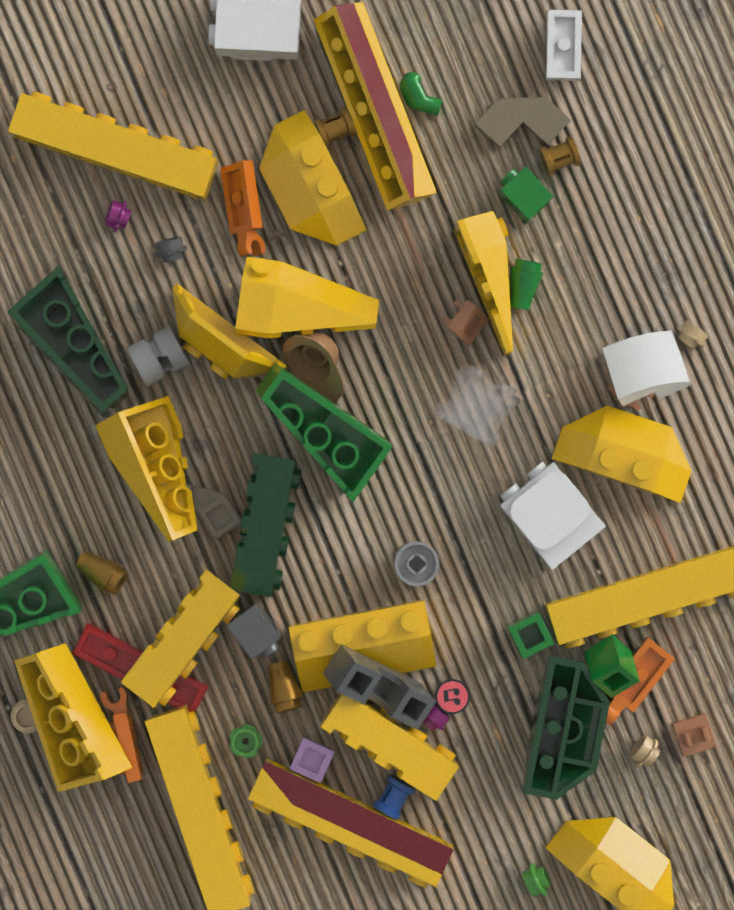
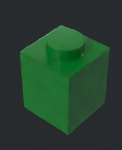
(524, 194)
(529, 634)
(611, 666)

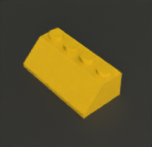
(389, 635)

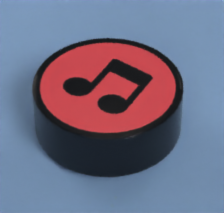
(452, 696)

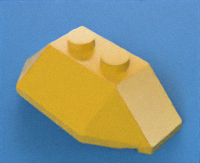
(308, 183)
(215, 338)
(626, 451)
(615, 863)

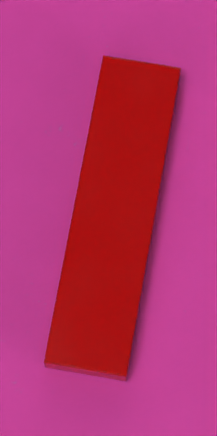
(119, 657)

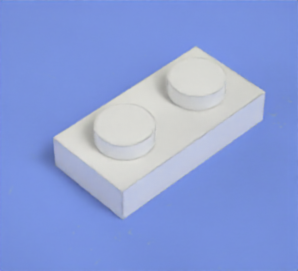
(563, 45)

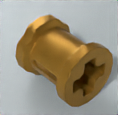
(335, 127)
(559, 156)

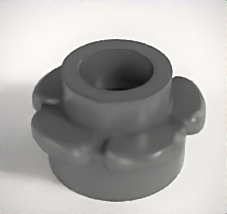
(170, 249)

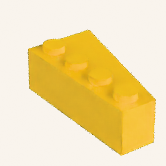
(69, 720)

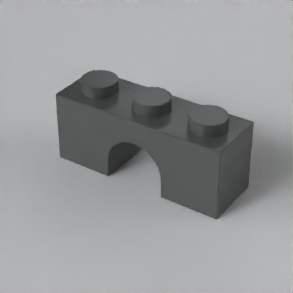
(367, 679)

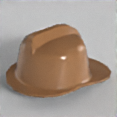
(314, 362)

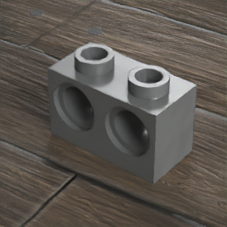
(256, 632)

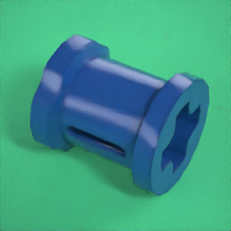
(394, 797)

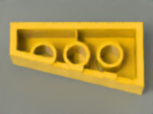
(181, 640)
(392, 744)

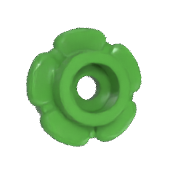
(237, 746)
(537, 880)

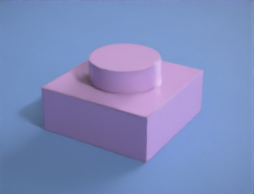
(312, 759)

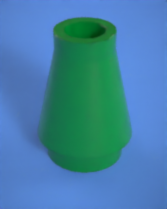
(524, 282)

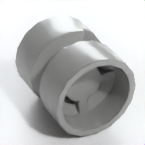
(158, 356)
(416, 563)

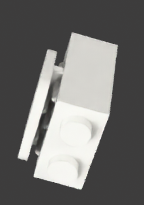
(256, 29)
(551, 514)

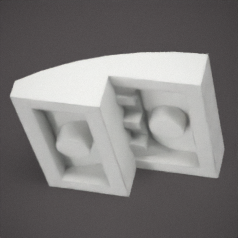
(646, 366)

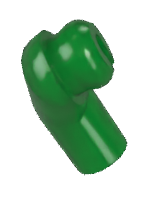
(415, 96)

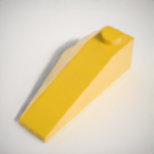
(486, 256)
(288, 299)
(149, 457)

